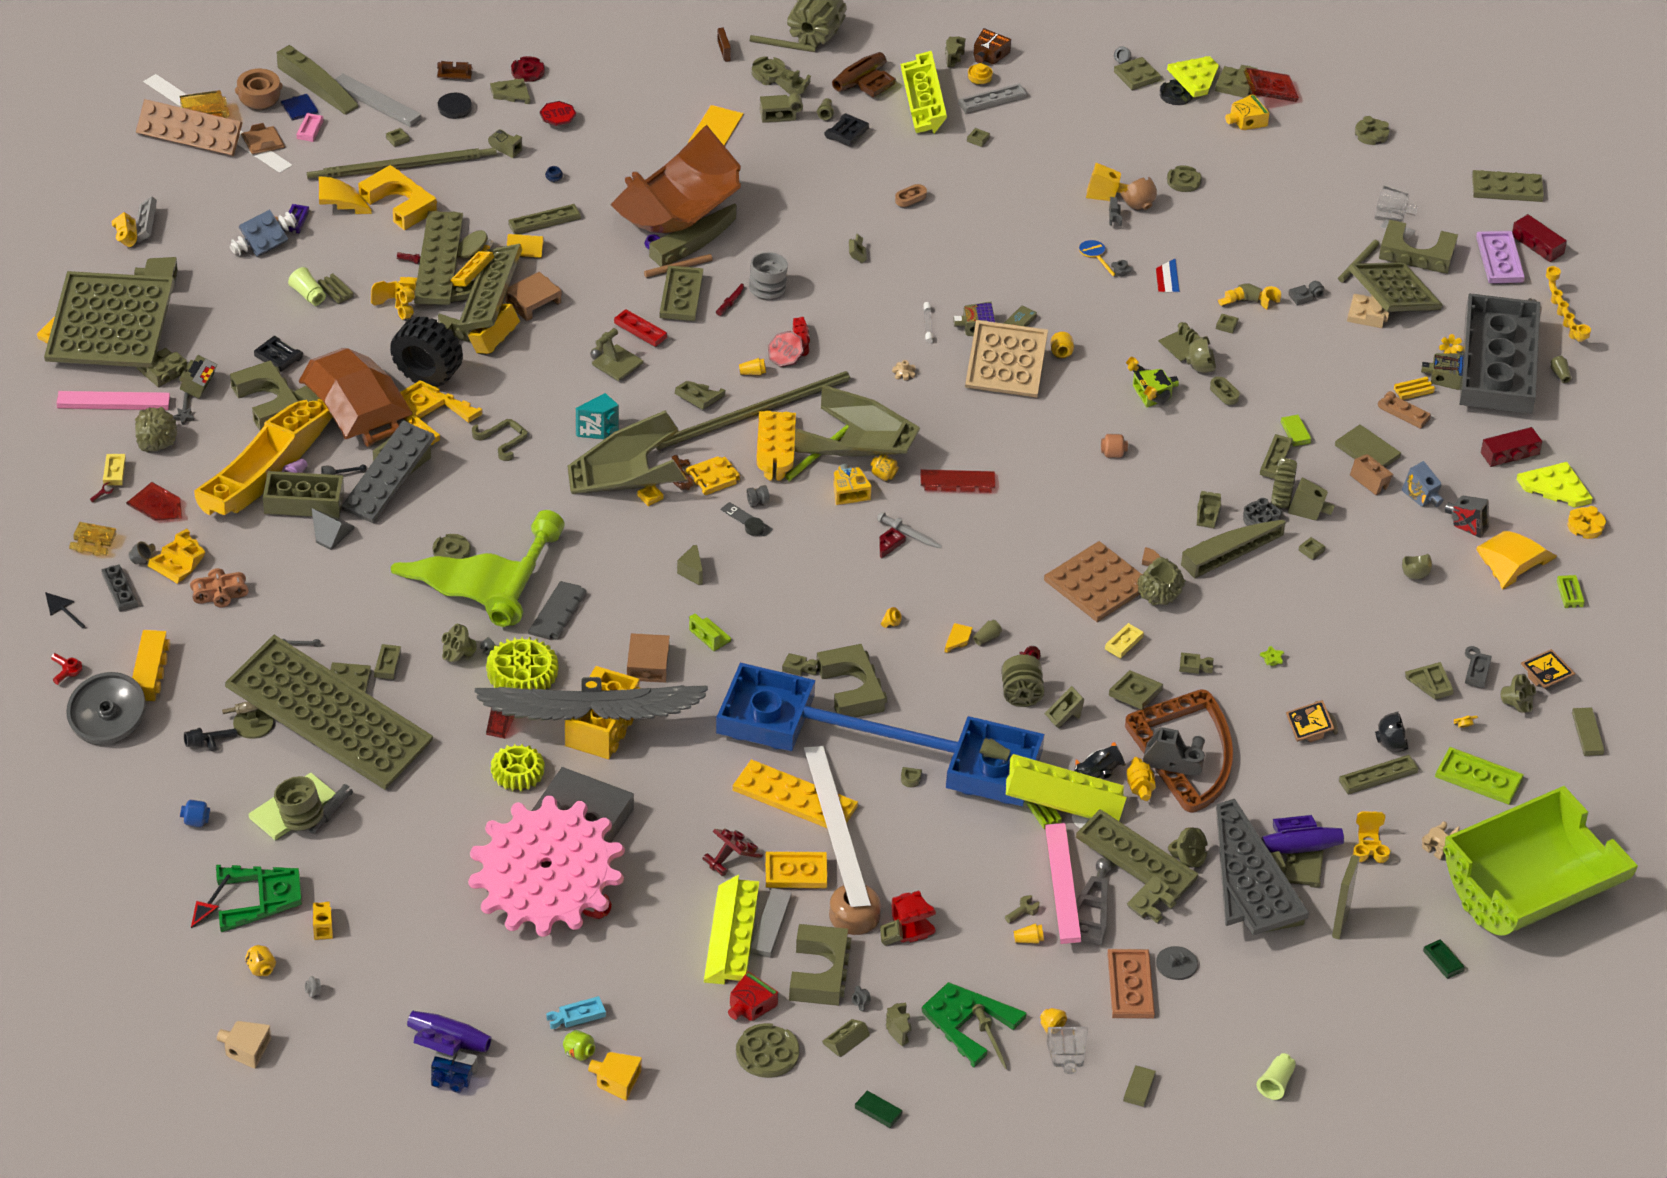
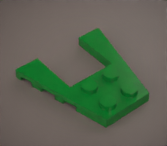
(277, 892)
(953, 1008)

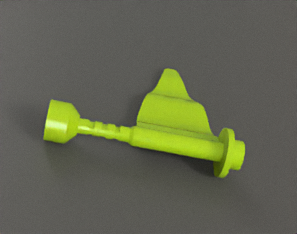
(487, 576)

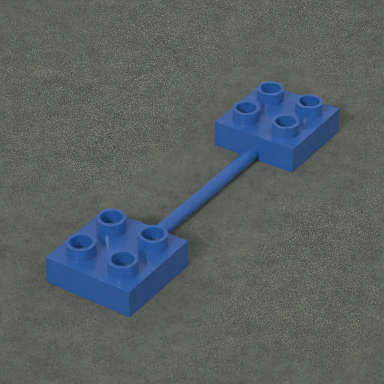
(773, 705)

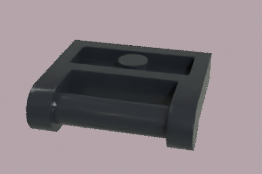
(850, 132)
(279, 358)

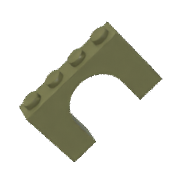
(1435, 258)
(263, 378)
(854, 662)
(825, 986)

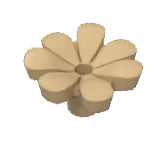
(904, 369)

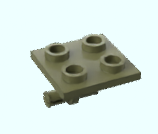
(615, 360)

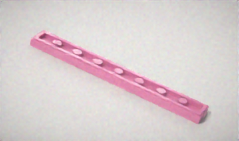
(1063, 883)

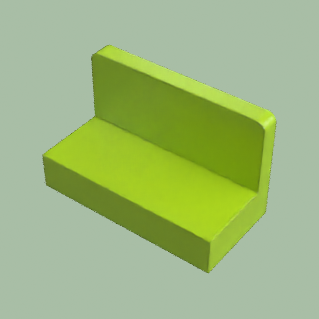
(708, 632)

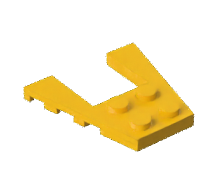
(425, 398)

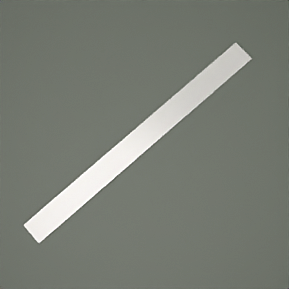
(173, 94)
(837, 827)

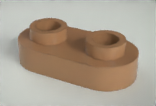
(910, 195)

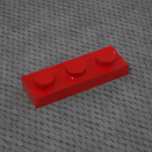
(640, 327)

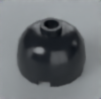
(1392, 733)

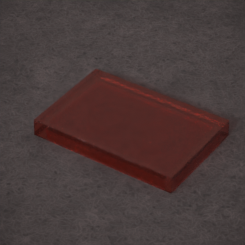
(1271, 84)

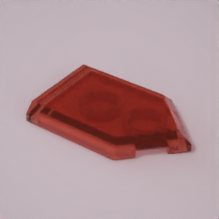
(156, 503)

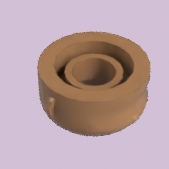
(258, 88)
(855, 919)

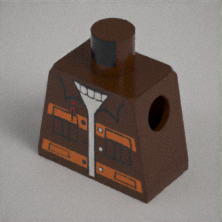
(991, 47)

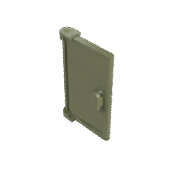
(1305, 868)

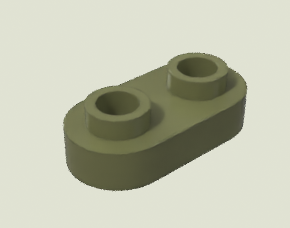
(1224, 390)

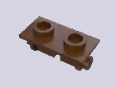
(461, 71)

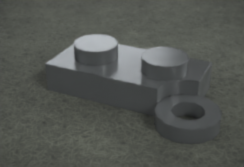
(1478, 667)

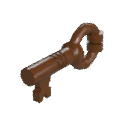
(687, 485)

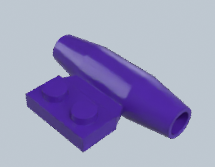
(1301, 835)
(446, 1034)

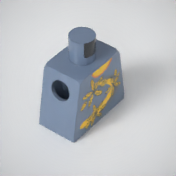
(1423, 485)

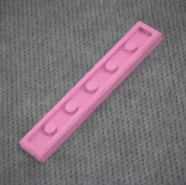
(112, 400)

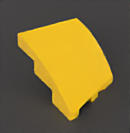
(340, 193)
(178, 557)

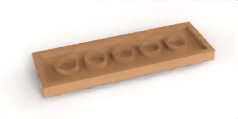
(189, 127)

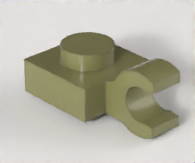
(857, 250)
(797, 664)

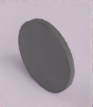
(1176, 963)

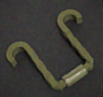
(503, 448)

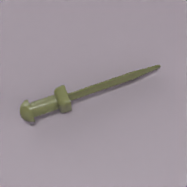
(985, 1025)

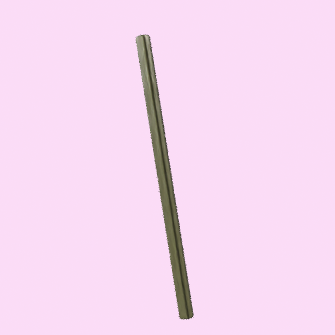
(754, 409)

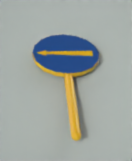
(1094, 248)

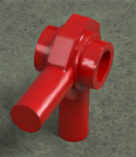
(70, 667)

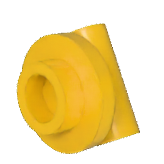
(891, 617)

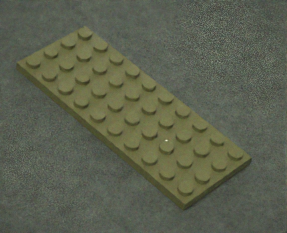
(329, 711)

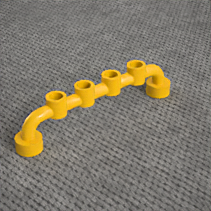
(1577, 332)

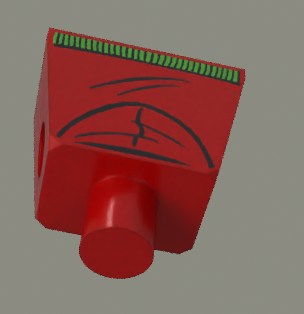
(752, 998)

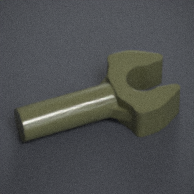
(1024, 908)

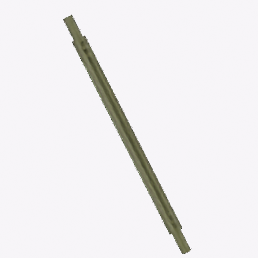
(402, 163)

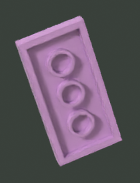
(1500, 257)

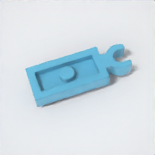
(577, 1013)

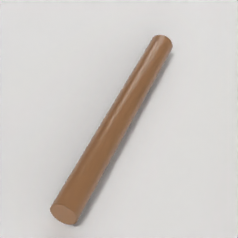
(686, 263)

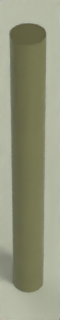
(781, 43)
(1359, 259)

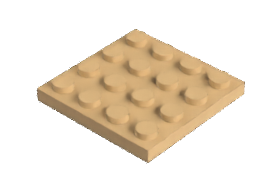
(1006, 358)

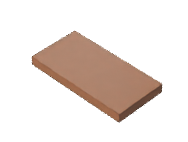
(1130, 983)

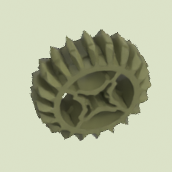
(1284, 483)

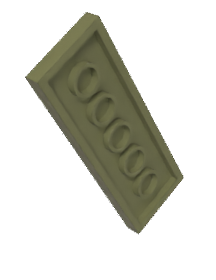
(1135, 853)

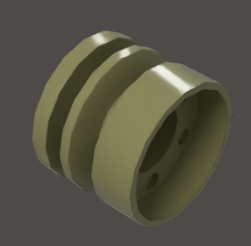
(1022, 680)
(298, 803)

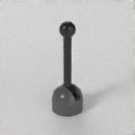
(329, 470)

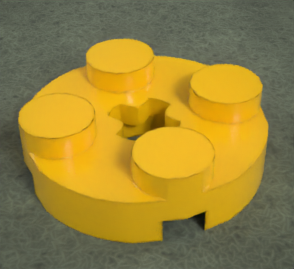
(1578, 519)

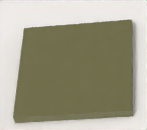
(1395, 286)

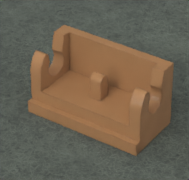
(1371, 474)

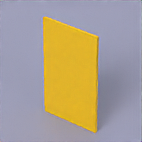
(720, 121)

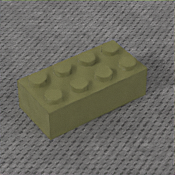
(299, 492)

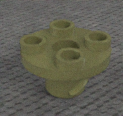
(457, 643)
(1519, 693)

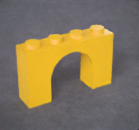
(391, 182)

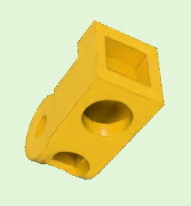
(125, 229)
(322, 921)

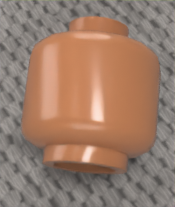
(1114, 445)

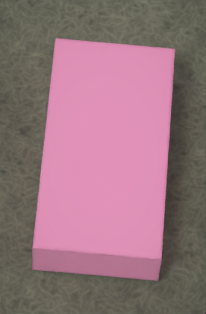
(310, 127)

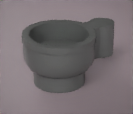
(141, 552)

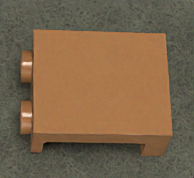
(531, 294)
(648, 657)

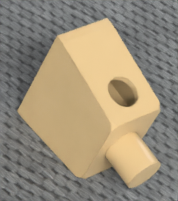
(246, 1042)

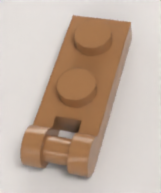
(1403, 410)

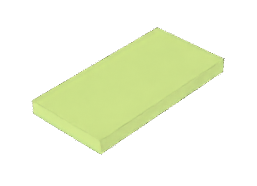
(268, 815)

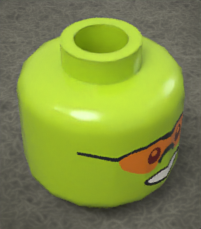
(579, 1045)

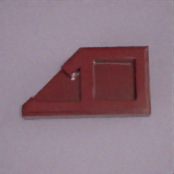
(889, 541)

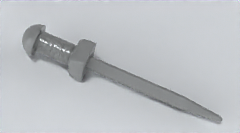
(898, 525)

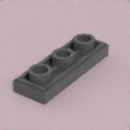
(119, 588)

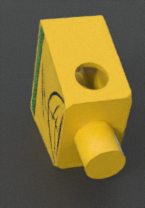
(1248, 113)

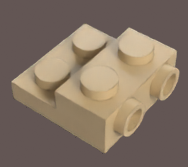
(1367, 311)

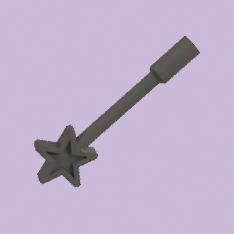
(184, 414)

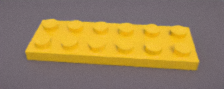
(786, 793)

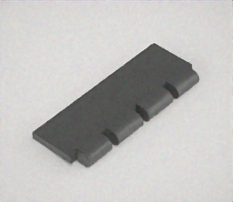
(557, 610)

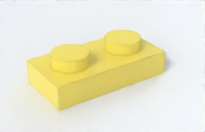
(114, 469)
(1124, 640)

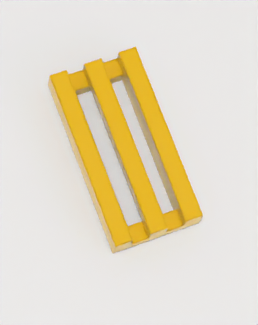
(1412, 387)

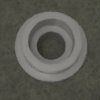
(313, 986)

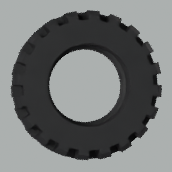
(419, 338)

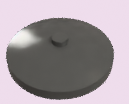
(106, 708)

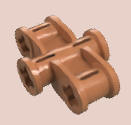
(210, 587)

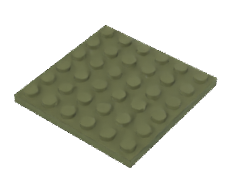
(109, 319)

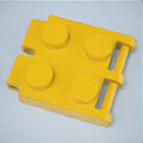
(714, 473)

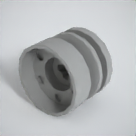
(768, 275)

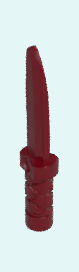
(413, 258)
(728, 302)

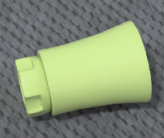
(306, 285)
(1275, 1079)

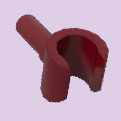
(101, 492)

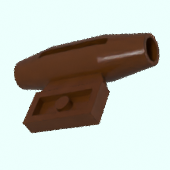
(866, 75)

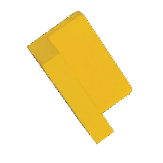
(530, 245)

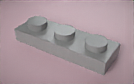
(145, 219)

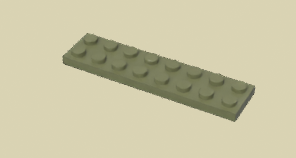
(438, 258)
(490, 289)

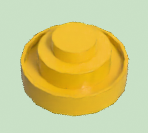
(980, 73)

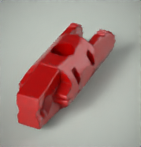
(802, 330)

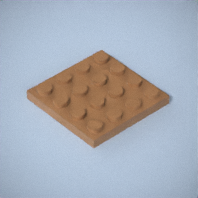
(1096, 581)

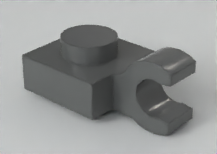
(1114, 211)

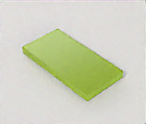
(1479, 775)

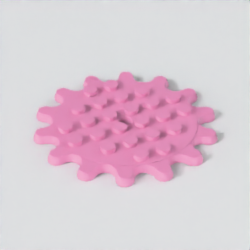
(553, 893)

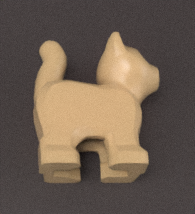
(1436, 839)

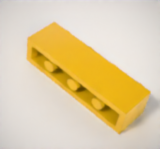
(150, 662)

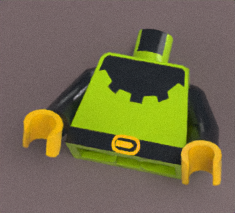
(1151, 385)

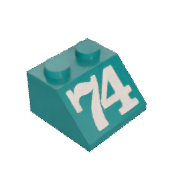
(597, 418)

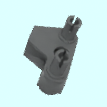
(1168, 752)

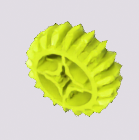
(517, 773)

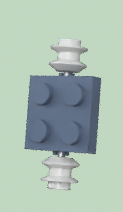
(263, 233)

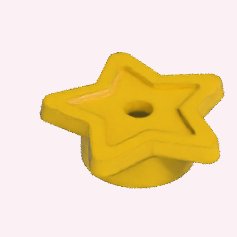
(1465, 721)

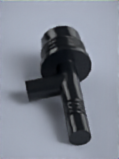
(196, 737)

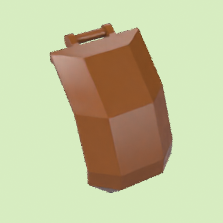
(356, 393)

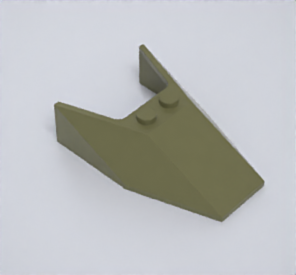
(870, 432)
(622, 459)

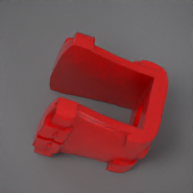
(912, 913)

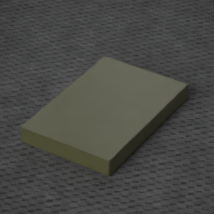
(1362, 441)

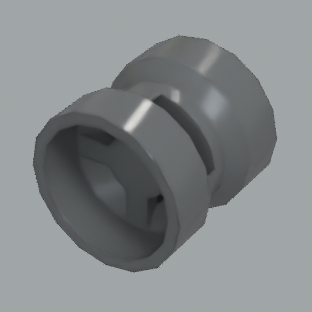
(758, 495)

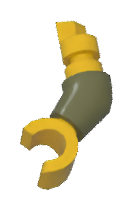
(1252, 293)

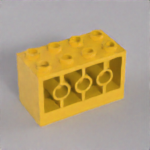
(594, 733)

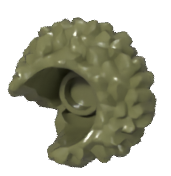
(155, 429)
(1161, 582)

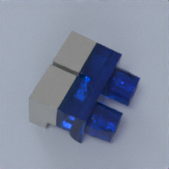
(453, 1070)

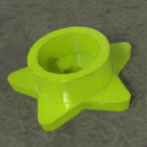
(1272, 661)

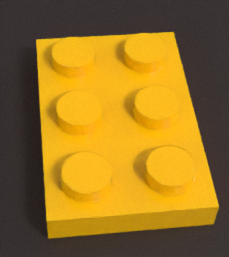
(796, 869)

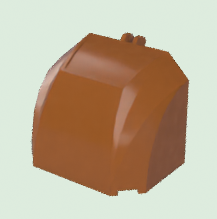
(683, 188)

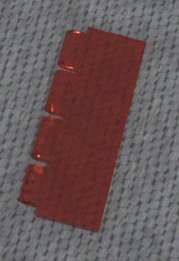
(950, 479)

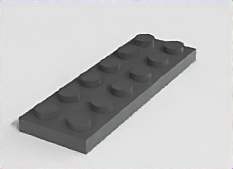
(388, 472)

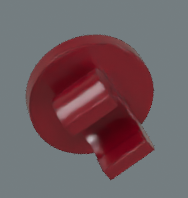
(1032, 651)

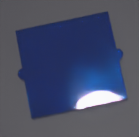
(299, 106)

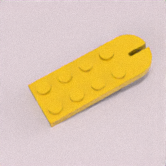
(775, 443)

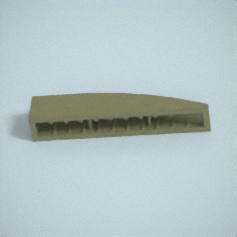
(314, 78)
(687, 241)
(1229, 546)

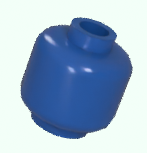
(195, 813)

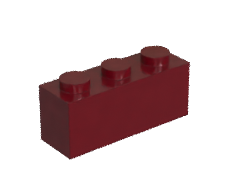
(1539, 238)
(1511, 446)

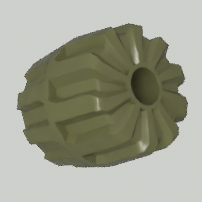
(816, 20)

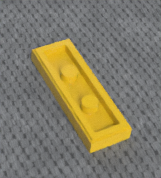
(472, 268)

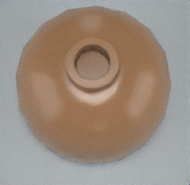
(1140, 194)

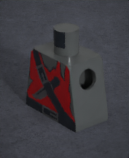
(1470, 514)

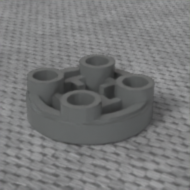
(1260, 512)

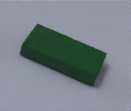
(1443, 958)
(878, 1109)

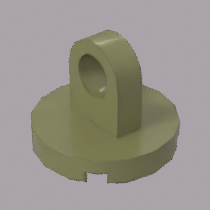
(1190, 847)

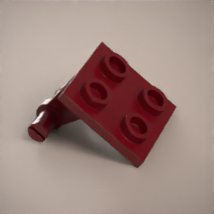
(733, 842)

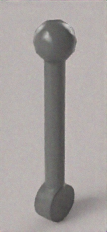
(316, 642)

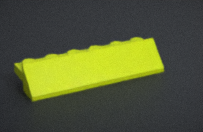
(924, 92)
(1063, 788)
(732, 931)

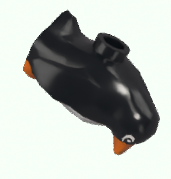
(1101, 762)

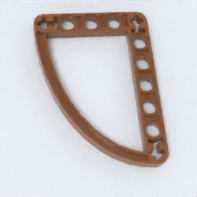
(1197, 702)

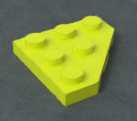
(1195, 74)
(1556, 483)

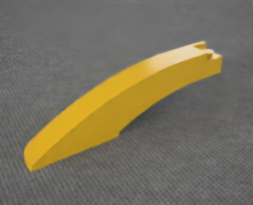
(276, 445)

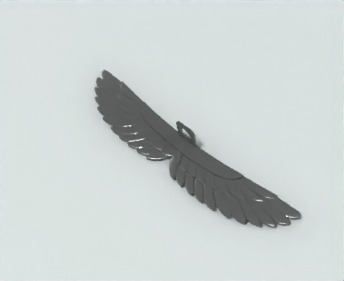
(571, 704)

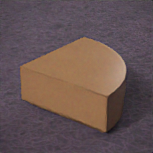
(1149, 556)

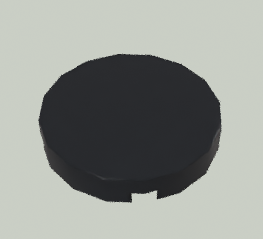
(1174, 93)
(454, 105)

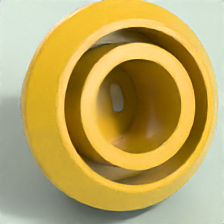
(1053, 1018)

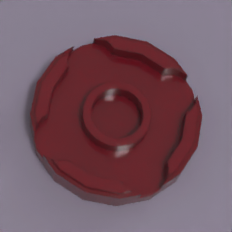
(527, 68)

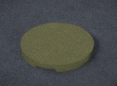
(767, 1050)

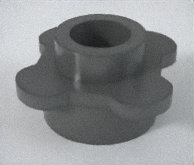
(1121, 267)
(861, 998)

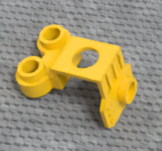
(382, 291)
(1369, 828)

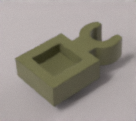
(1192, 663)

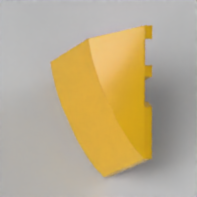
(1512, 555)

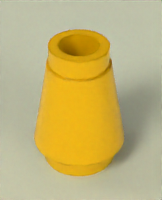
(753, 367)
(1029, 934)

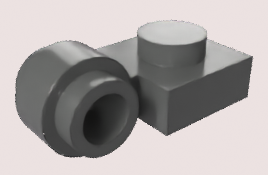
(1303, 294)

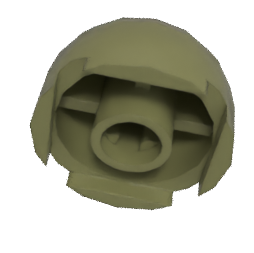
(1201, 356)

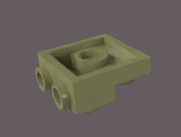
(1234, 82)
(165, 368)

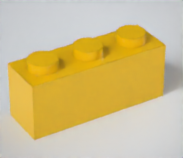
(486, 339)

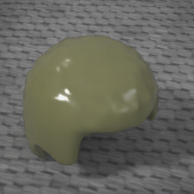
(1417, 566)

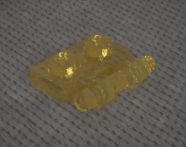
(94, 534)

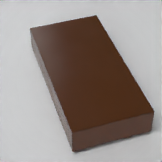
(724, 44)

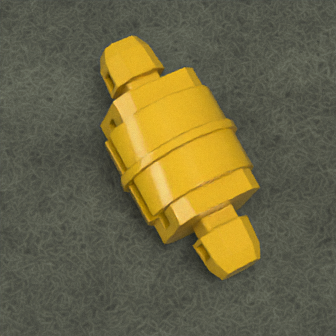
(1141, 778)

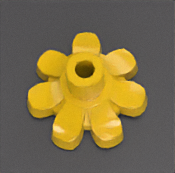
(1451, 348)

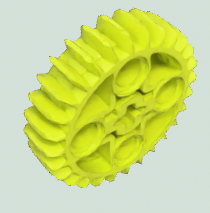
(522, 665)

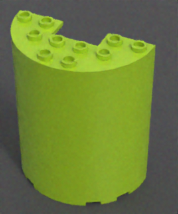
(1532, 862)

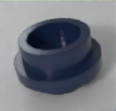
(553, 174)

